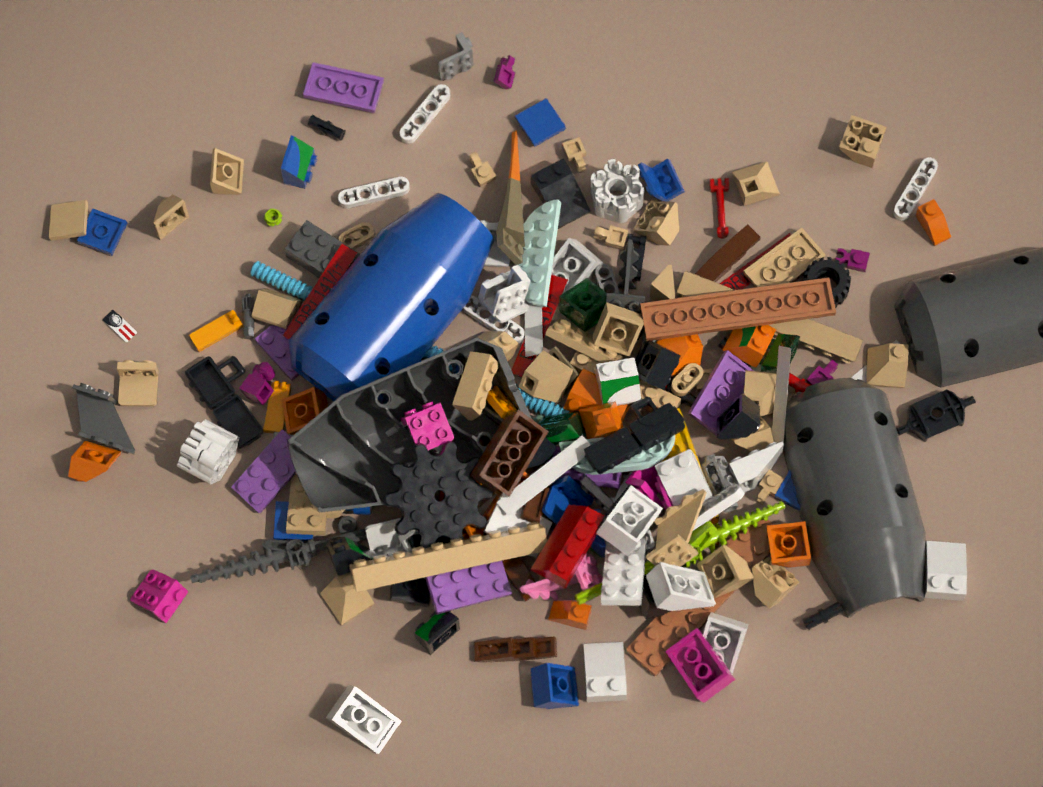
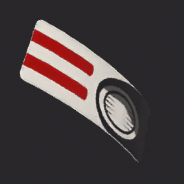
(119, 325)

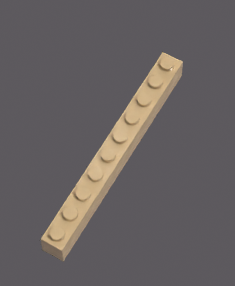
(810, 331)
(448, 557)

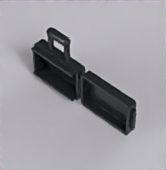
(221, 398)
(645, 431)

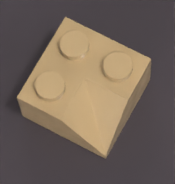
(618, 329)

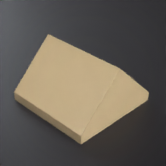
(226, 173)
(663, 286)
(275, 307)

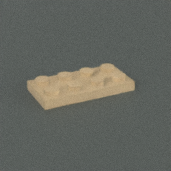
(785, 261)
(581, 341)

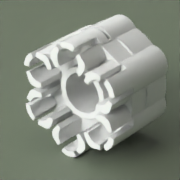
(612, 179)
(211, 454)

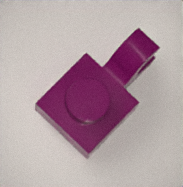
(504, 74)
(820, 374)

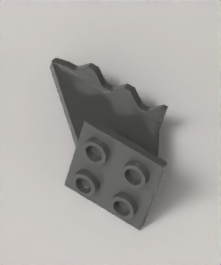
(627, 272)
(100, 418)

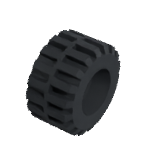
(832, 270)

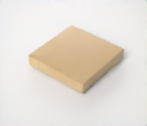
(68, 220)

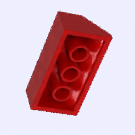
(568, 544)

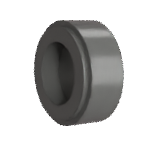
(347, 524)

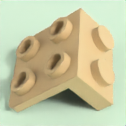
(138, 383)

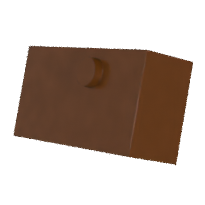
(509, 453)

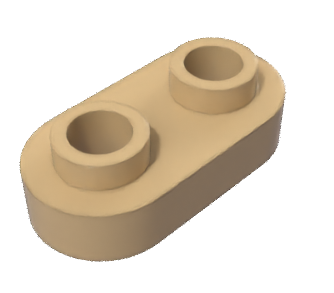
(355, 235)
(685, 380)

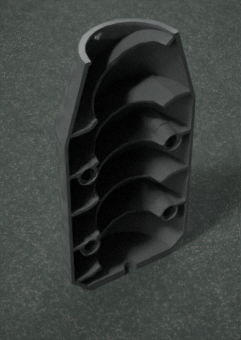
(975, 319)
(345, 449)
(855, 473)

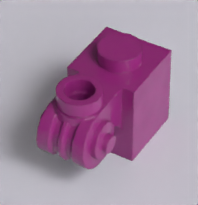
(256, 386)

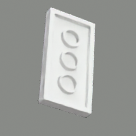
(623, 575)

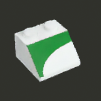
(618, 382)

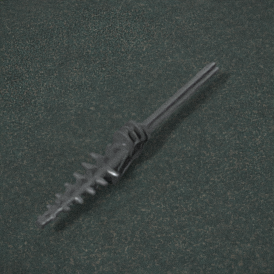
(275, 553)

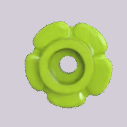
(273, 213)

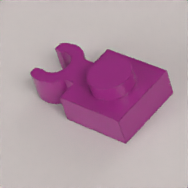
(856, 260)

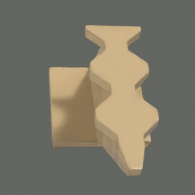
(675, 531)

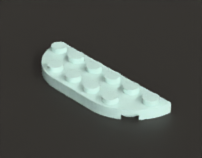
(539, 249)
(641, 461)

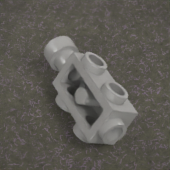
(718, 476)

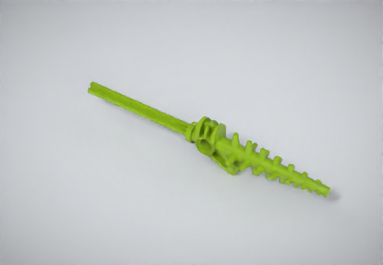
(702, 538)

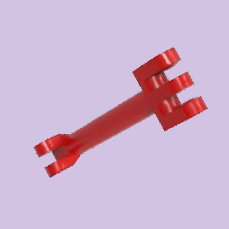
(722, 230)

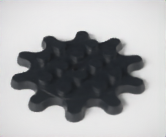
(417, 491)

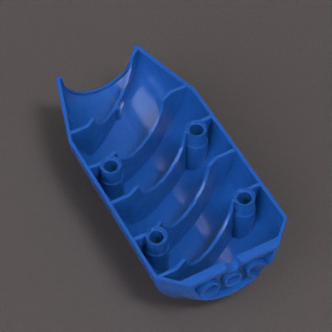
(380, 311)

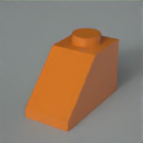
(933, 222)
(570, 613)

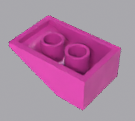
(700, 665)

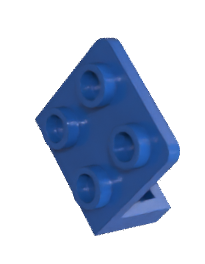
(661, 180)
(564, 493)

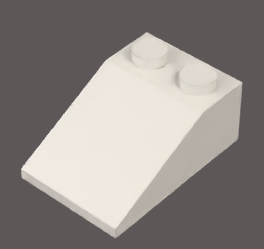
(574, 263)
(682, 477)
(629, 520)
(945, 571)
(679, 588)
(725, 637)
(605, 672)
(363, 719)

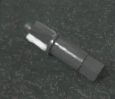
(248, 321)

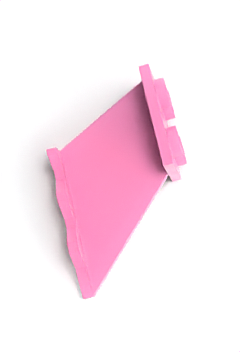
(586, 575)

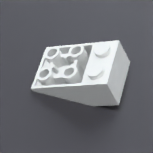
(752, 468)

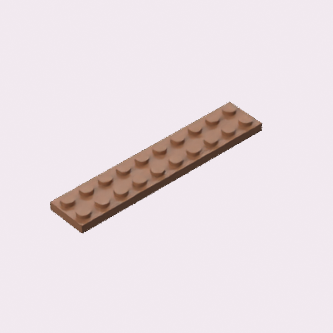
(737, 309)
(673, 626)

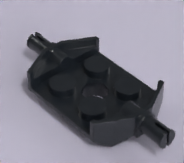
(925, 425)

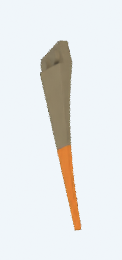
(511, 227)

